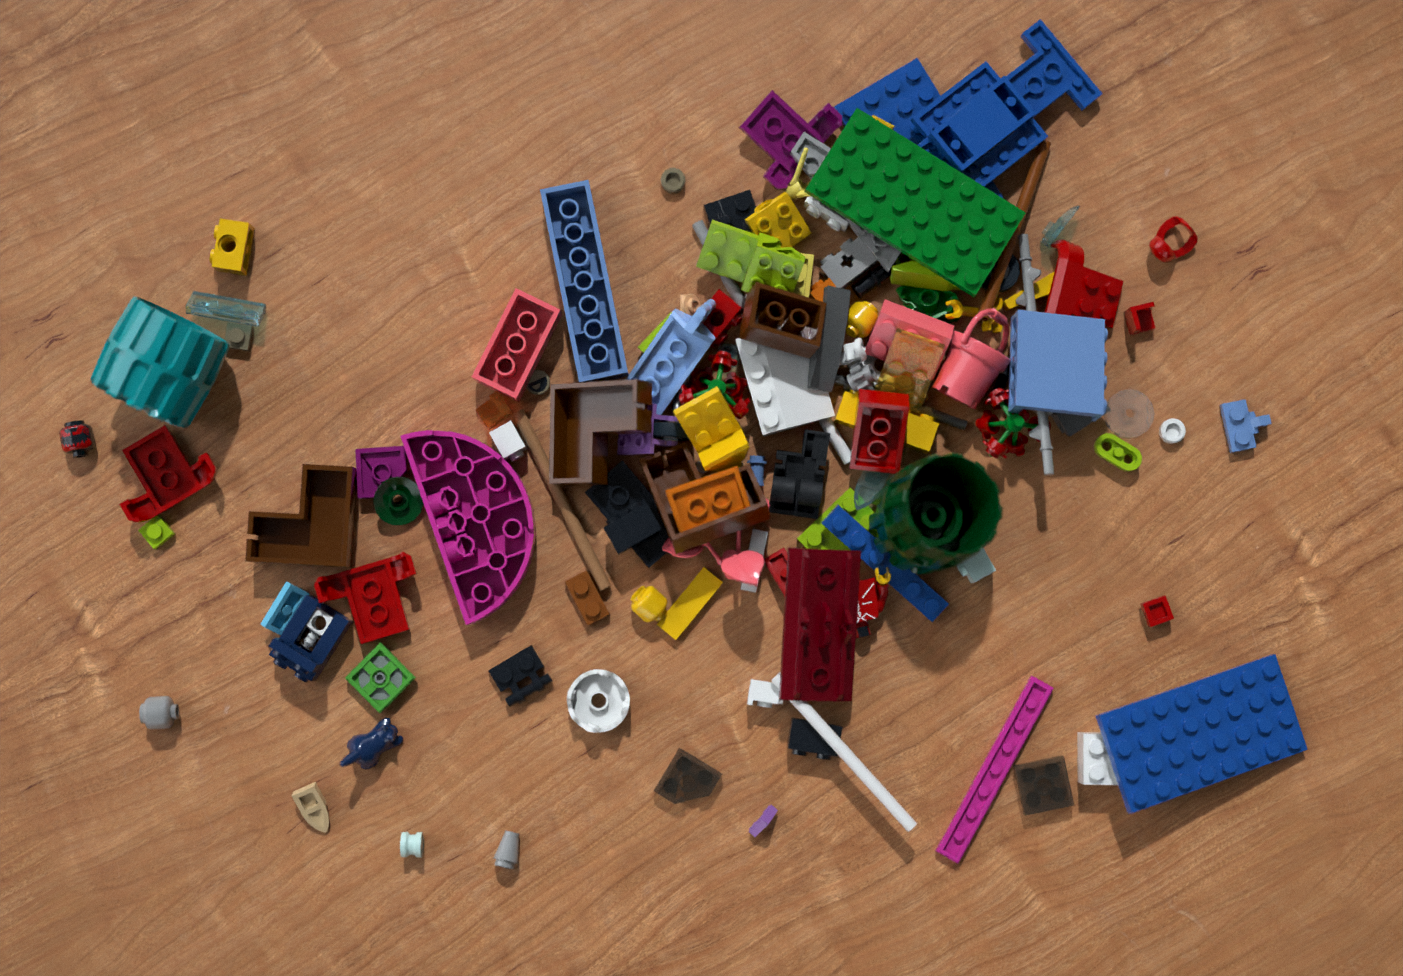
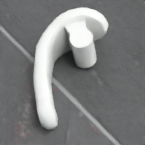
(853, 353)

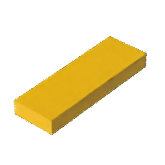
(689, 603)

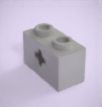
(861, 259)

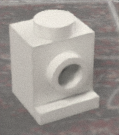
(764, 693)

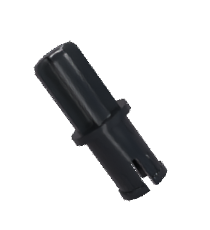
(870, 281)

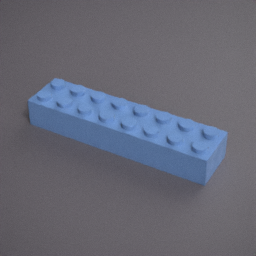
(584, 282)

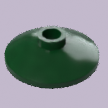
(398, 512)

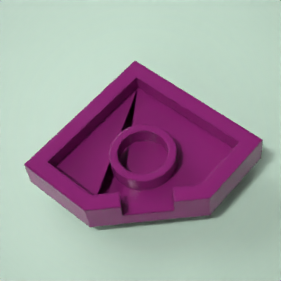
(377, 466)

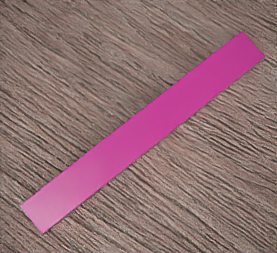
(994, 769)

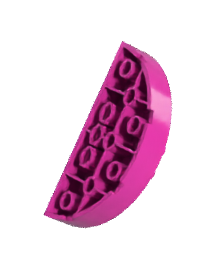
(477, 517)

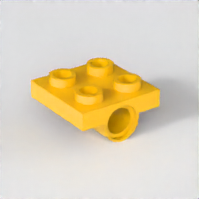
(779, 219)

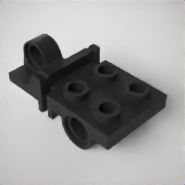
(798, 480)

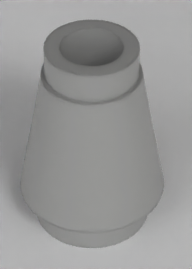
(507, 851)

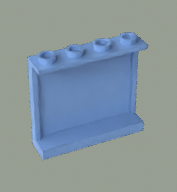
(1057, 364)

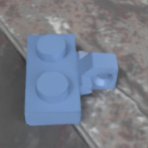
(1241, 425)

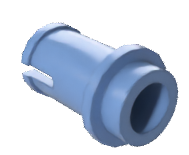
(757, 465)

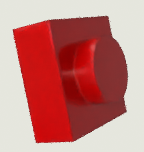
(1157, 611)

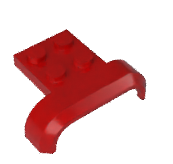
(1080, 289)
(164, 474)
(371, 595)

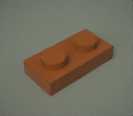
(587, 598)

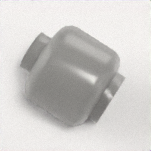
(158, 712)

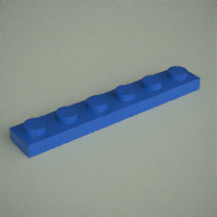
(904, 581)

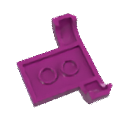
(778, 128)

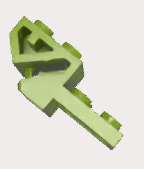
(750, 258)

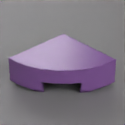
(763, 821)

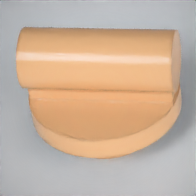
(689, 303)

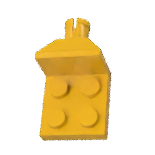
(713, 431)

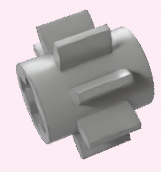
(861, 377)

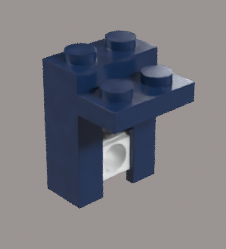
(299, 658)

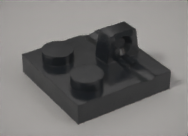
(732, 210)

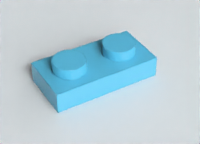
(284, 608)

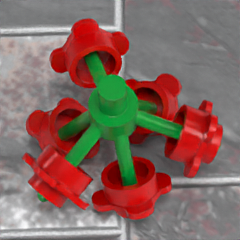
(731, 386)
(1014, 422)

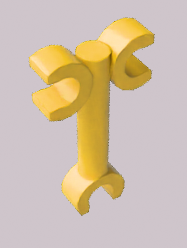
(960, 310)

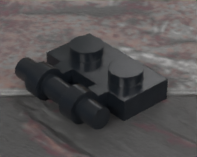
(517, 668)

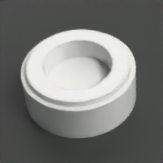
(1172, 431)

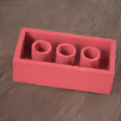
(517, 345)

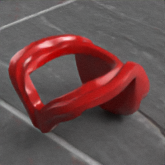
(1162, 250)

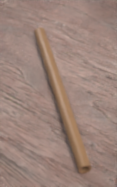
(562, 500)

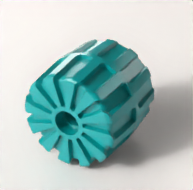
(159, 363)

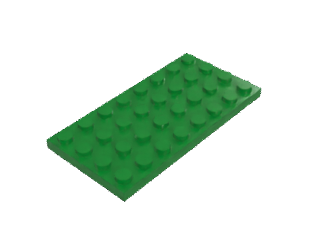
(915, 202)

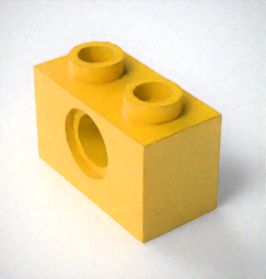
(238, 259)

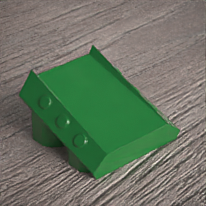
(928, 301)

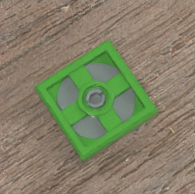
(380, 677)

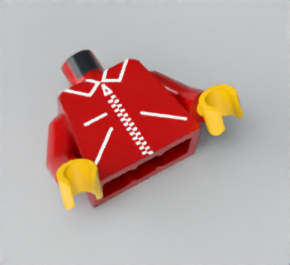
(871, 600)

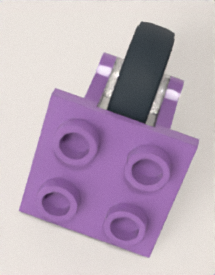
(667, 430)

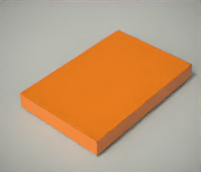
(707, 498)

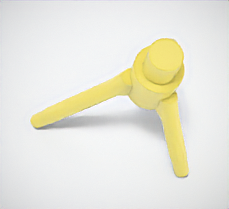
(797, 187)

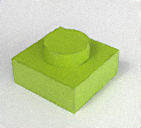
(156, 532)

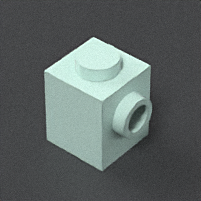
(977, 567)

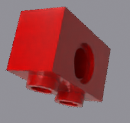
(732, 316)

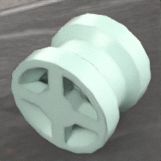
(412, 844)

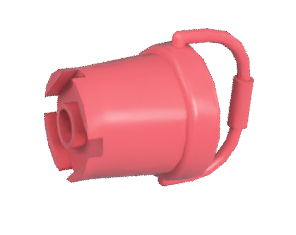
(971, 364)

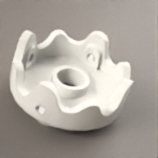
(580, 700)

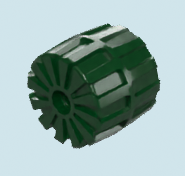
(936, 513)

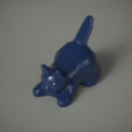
(368, 747)

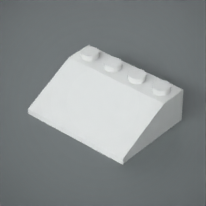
(780, 388)

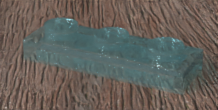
(225, 308)

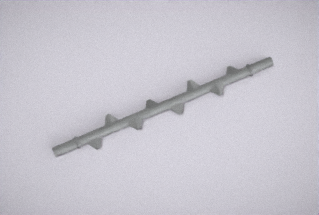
(1027, 299)

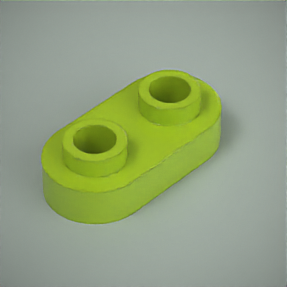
(1117, 451)

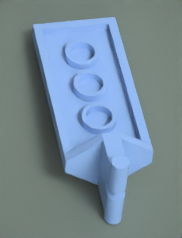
(674, 354)

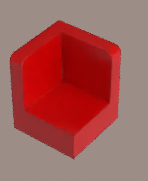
(1140, 318)

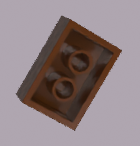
(782, 320)

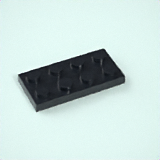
(617, 496)

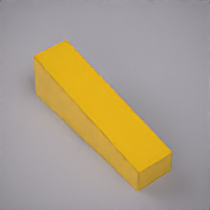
(1041, 289)

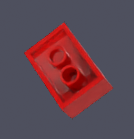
(879, 431)

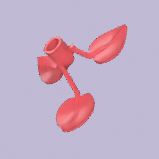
(736, 565)

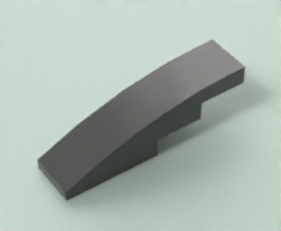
(826, 359)

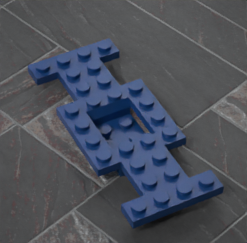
(989, 108)

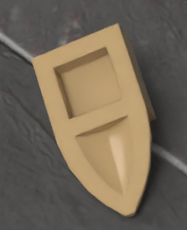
(312, 806)

